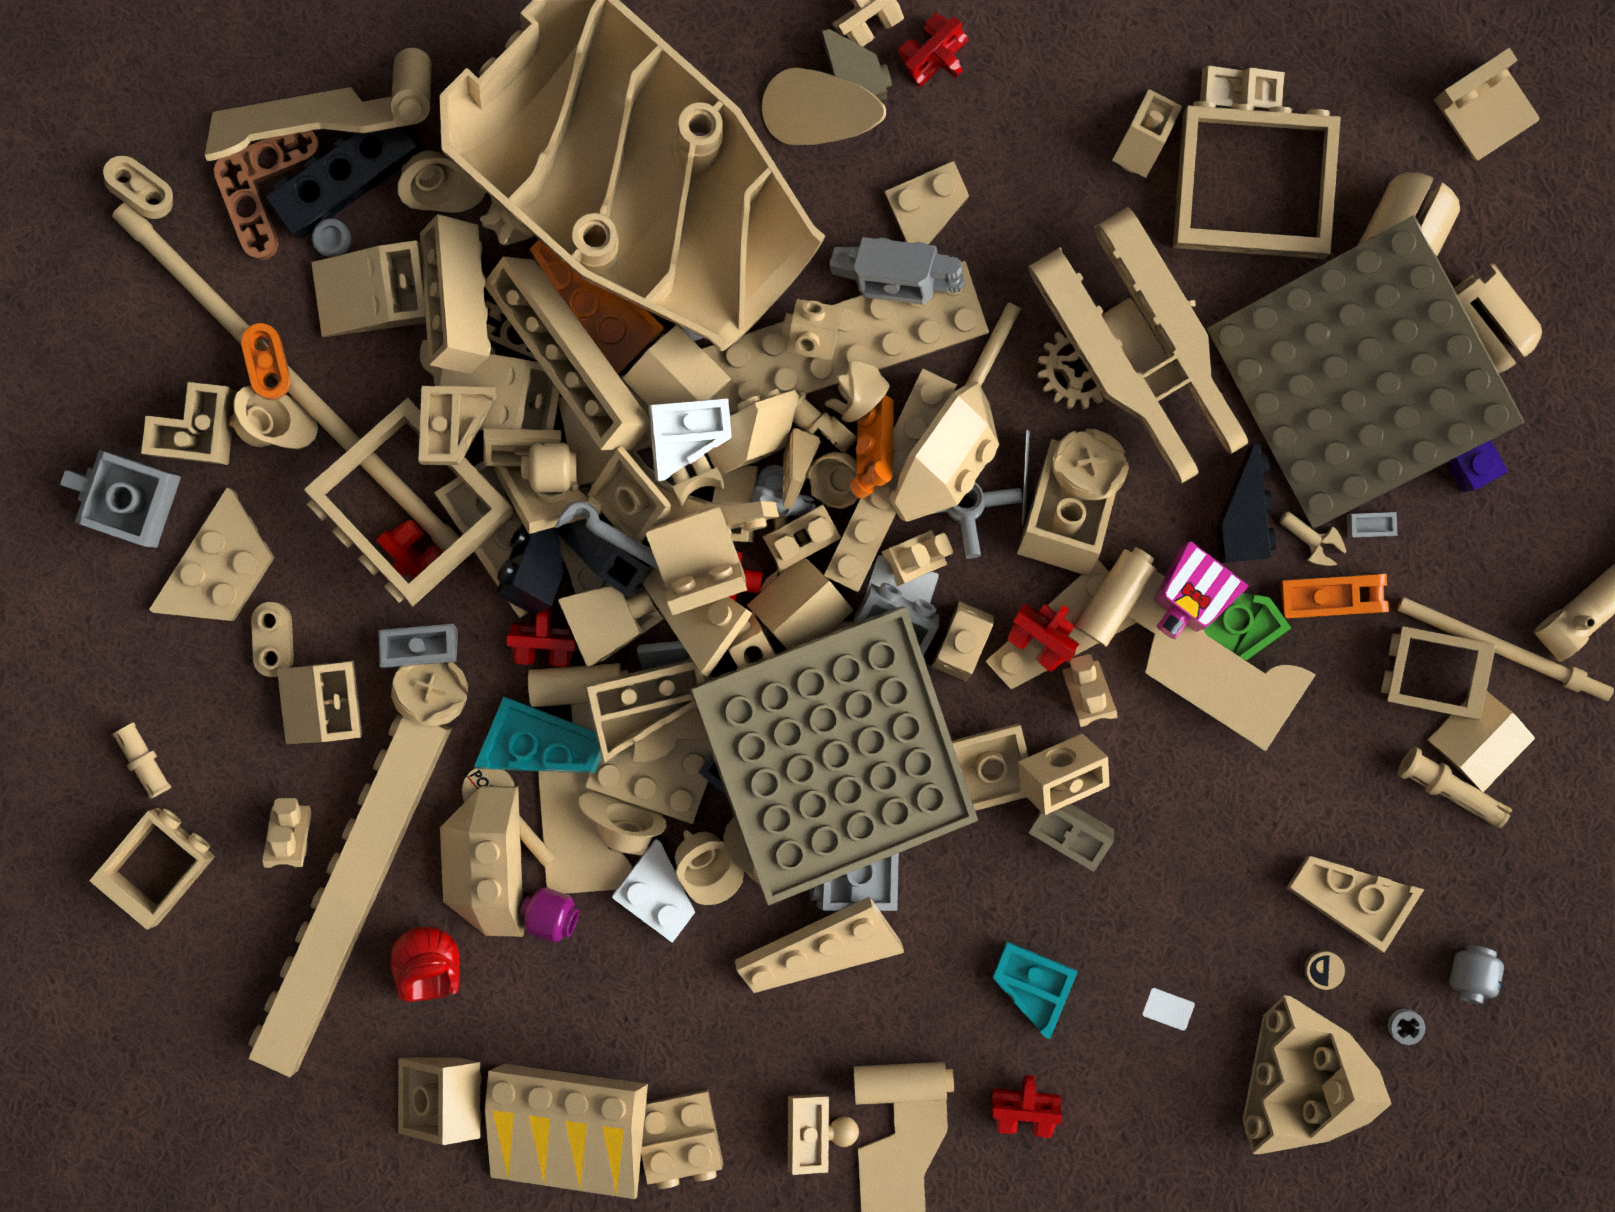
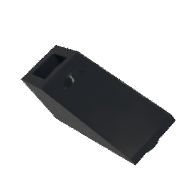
(1244, 521)
(606, 560)
(532, 571)

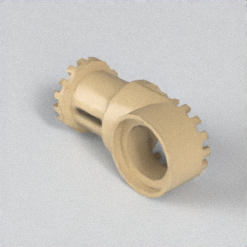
(812, 420)

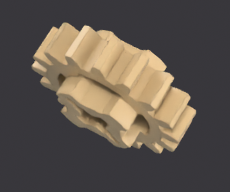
(1074, 384)

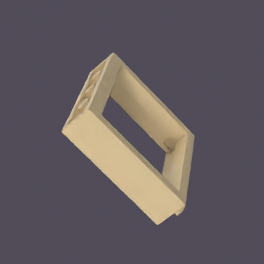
(1246, 242)
(348, 534)

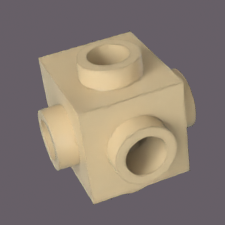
(812, 329)

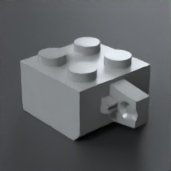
(124, 498)

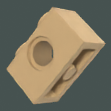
(1063, 774)

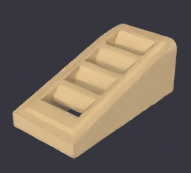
(796, 462)

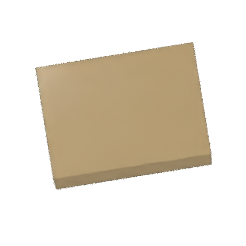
(800, 605)

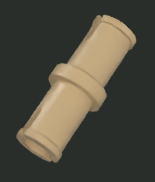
(141, 760)

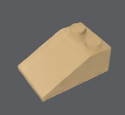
(1062, 526)

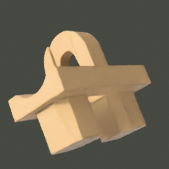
(853, 22)
(784, 545)
(917, 556)
(1088, 690)
(281, 843)

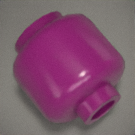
(549, 915)

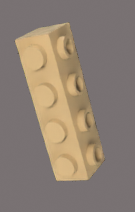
(454, 294)

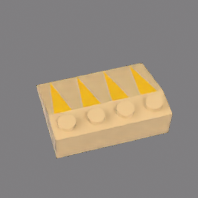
(565, 1129)

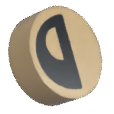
(1324, 969)

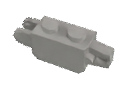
(898, 270)

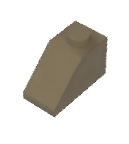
(856, 64)

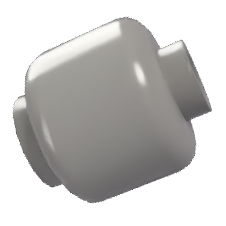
(1476, 974)

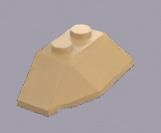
(947, 456)
(485, 861)

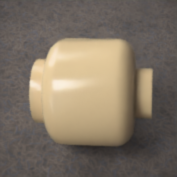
(549, 467)

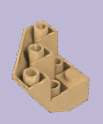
(1308, 1081)

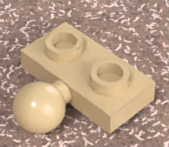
(811, 1132)

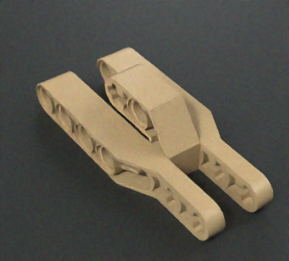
(1122, 347)

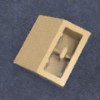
(757, 430)
(320, 702)

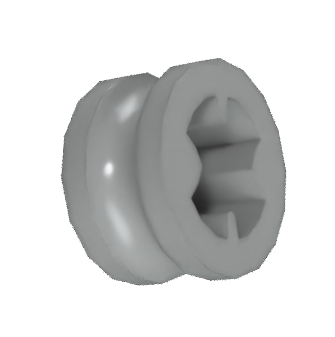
(1405, 1038)

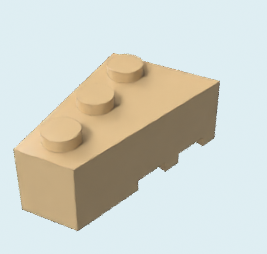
(639, 703)

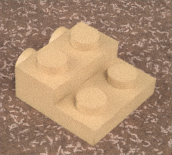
(680, 1140)

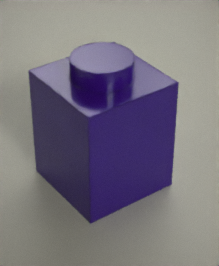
(1477, 467)

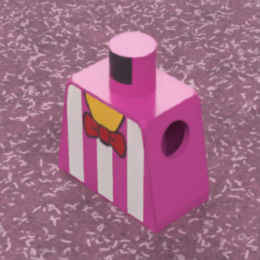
(1195, 591)

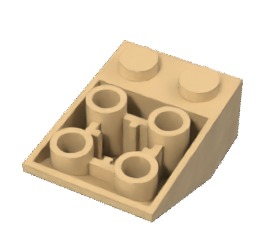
(370, 289)
(524, 392)

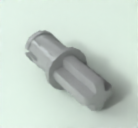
(767, 494)

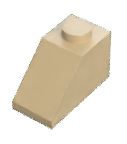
(1147, 133)

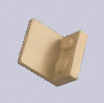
(1487, 107)
(696, 560)

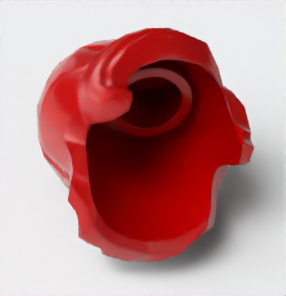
(425, 964)

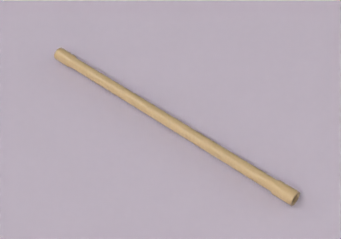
(144, 233)

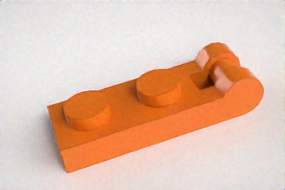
(874, 449)
(1332, 596)

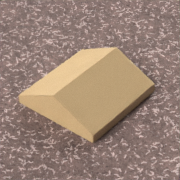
(676, 372)
(629, 497)
(1482, 746)
(991, 765)

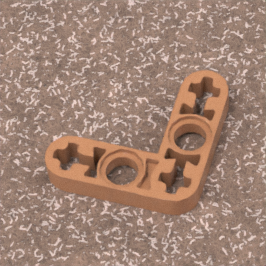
(253, 174)

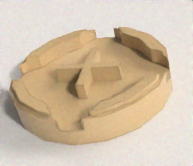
(1090, 464)
(429, 693)

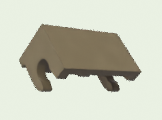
(1074, 834)

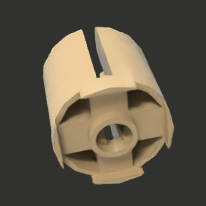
(1404, 199)
(1505, 311)

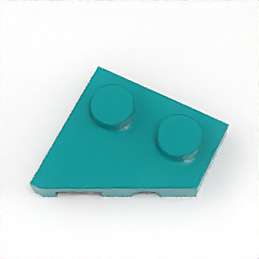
(1034, 984)

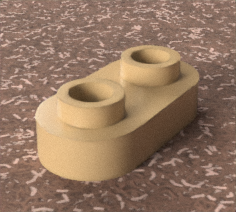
(140, 188)
(275, 639)

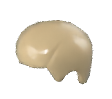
(831, 479)

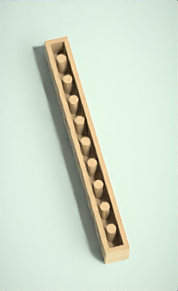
(348, 896)

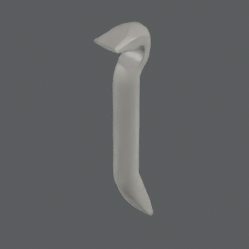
(606, 531)

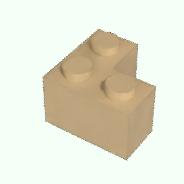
(203, 432)

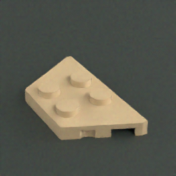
(218, 566)

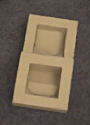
(1247, 86)

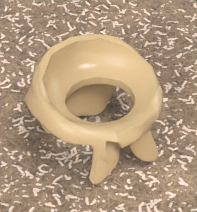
(506, 226)
(861, 388)

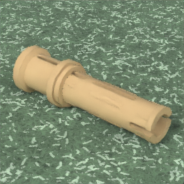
(1440, 780)

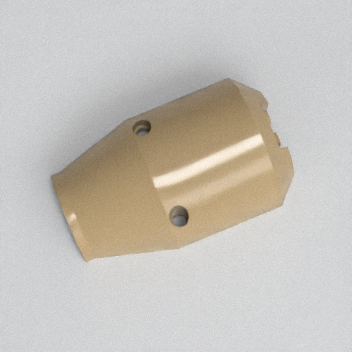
(596, 146)

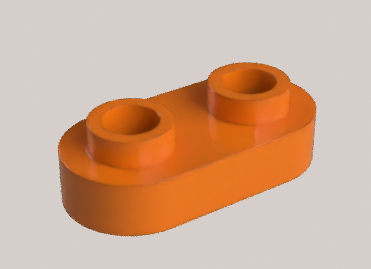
(267, 362)

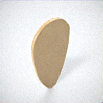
(818, 108)

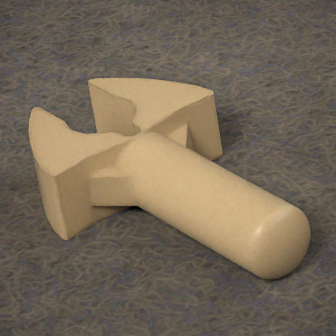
(1313, 539)

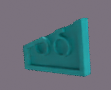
(537, 741)

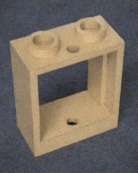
(1478, 682)
(125, 893)

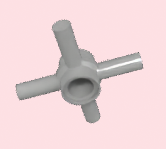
(967, 516)

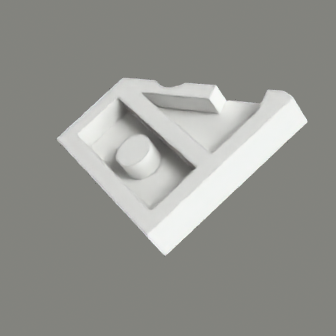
(686, 433)
(656, 893)

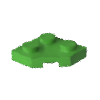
(1248, 625)

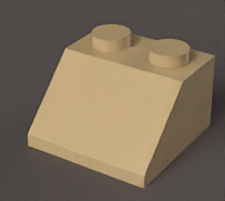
(439, 1099)

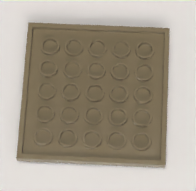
(1365, 373)
(834, 754)

